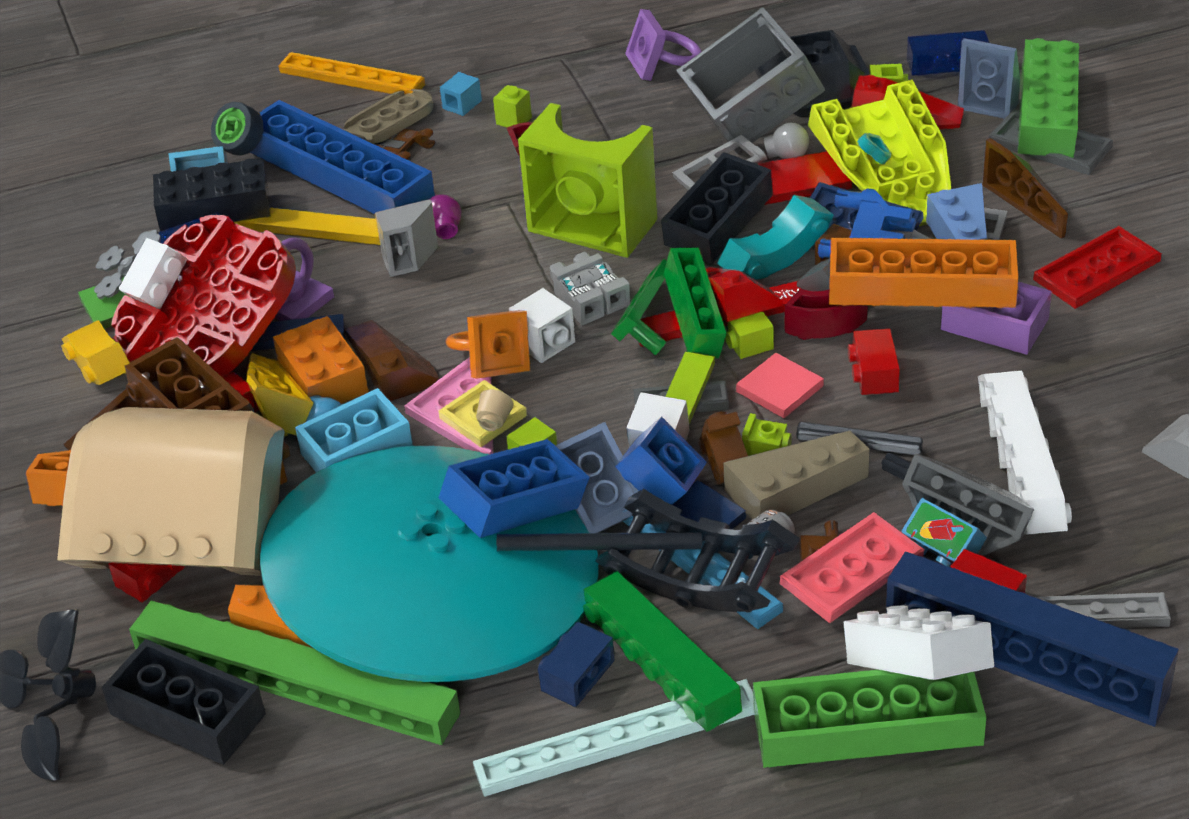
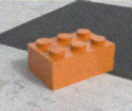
(321, 361)

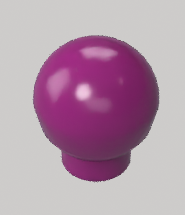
(446, 215)

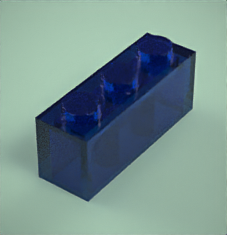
(938, 52)

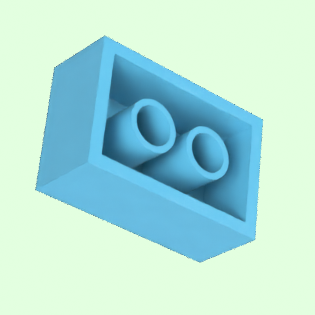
(353, 429)

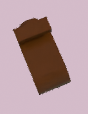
(721, 442)

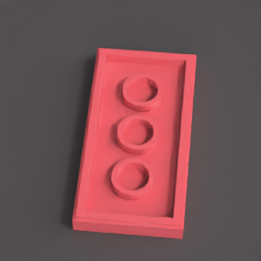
(849, 567)

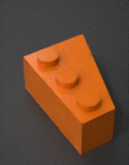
(48, 477)
(253, 611)

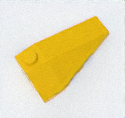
(277, 394)

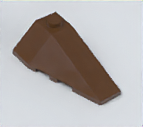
(1022, 188)
(390, 362)

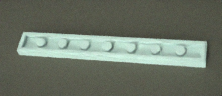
(592, 744)

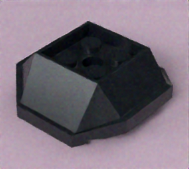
(833, 62)

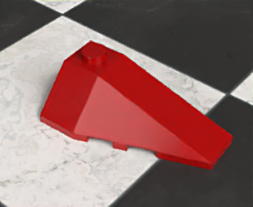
(873, 89)
(739, 294)

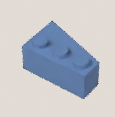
(957, 213)

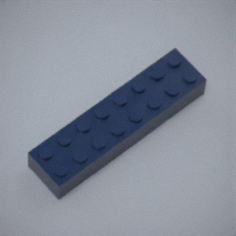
(1046, 640)

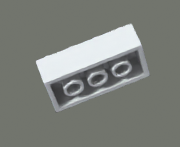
(919, 642)

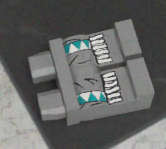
(589, 284)

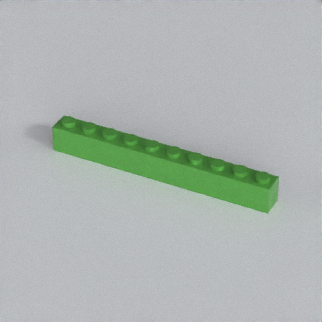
(302, 673)

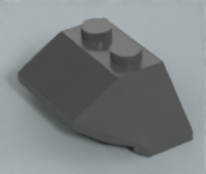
(982, 504)

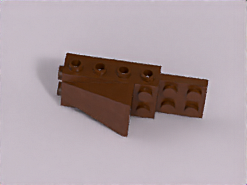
(181, 380)

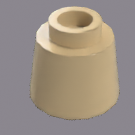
(493, 409)

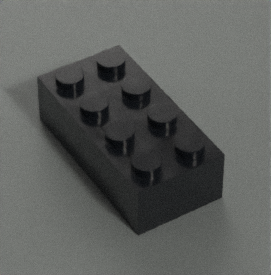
(225, 188)
(717, 206)
(184, 701)

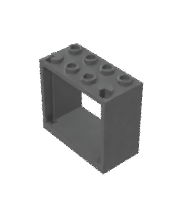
(768, 98)

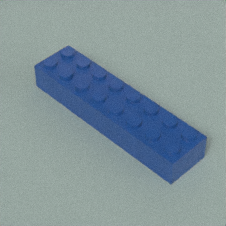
(340, 160)

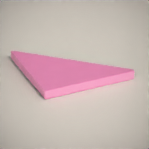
(448, 388)

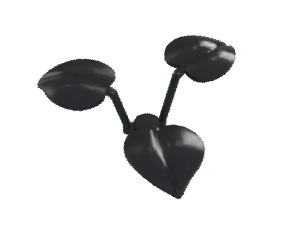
(55, 642)

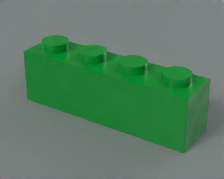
(694, 302)

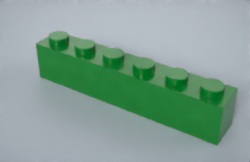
(663, 651)

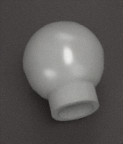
(787, 141)

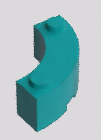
(781, 246)

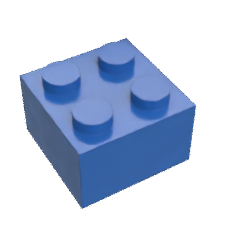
(661, 462)

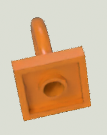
(495, 343)

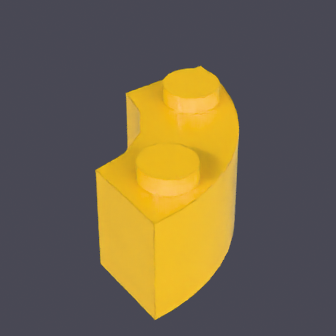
(95, 353)

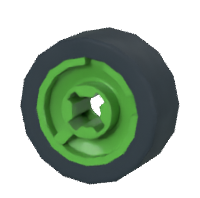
(237, 128)

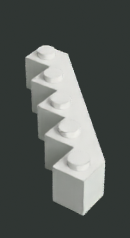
(1024, 450)

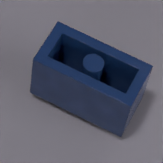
(576, 664)

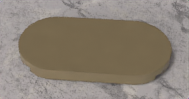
(390, 115)

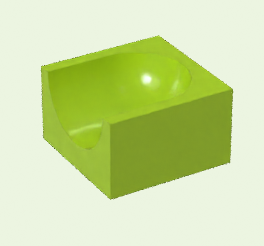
(588, 189)

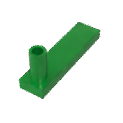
(630, 320)

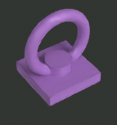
(647, 46)
(307, 293)

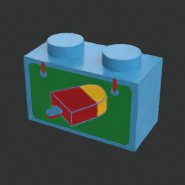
(942, 532)

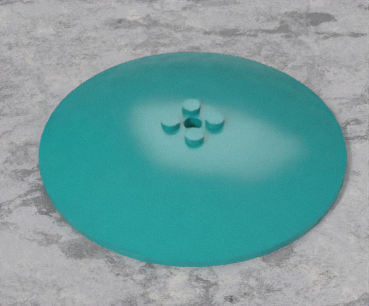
(377, 594)

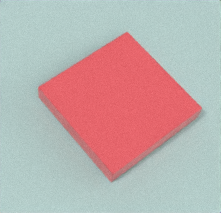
(779, 385)

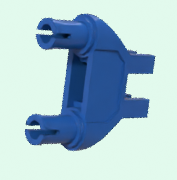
(873, 218)

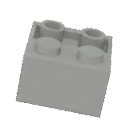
(407, 236)

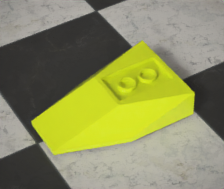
(908, 130)

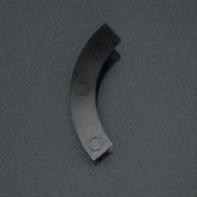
(760, 540)

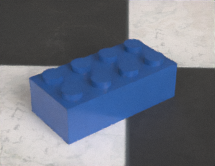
(513, 487)

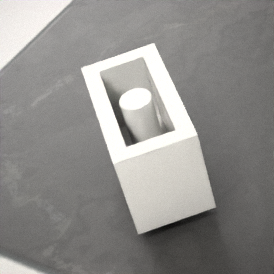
(153, 273)

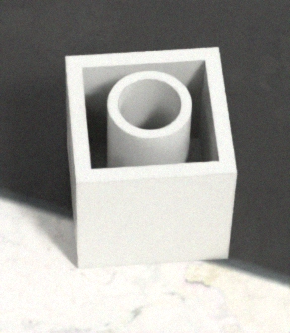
(548, 324)
(651, 408)

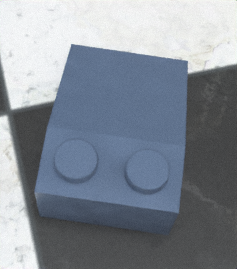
(988, 78)
(606, 490)

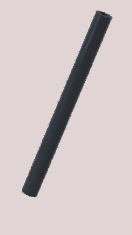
(599, 541)

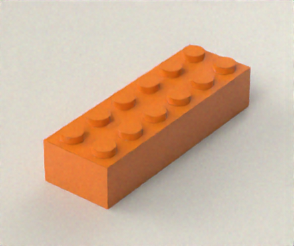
(923, 272)

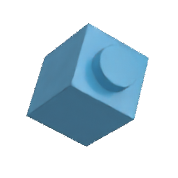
(460, 93)

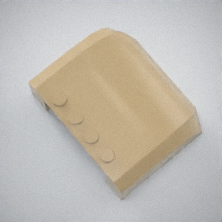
(171, 489)

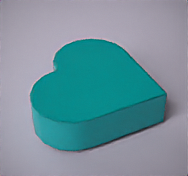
(874, 146)

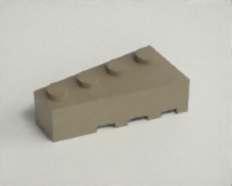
(796, 474)

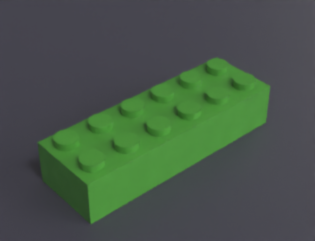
(1049, 98)
(865, 716)

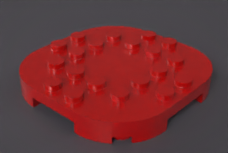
(219, 300)

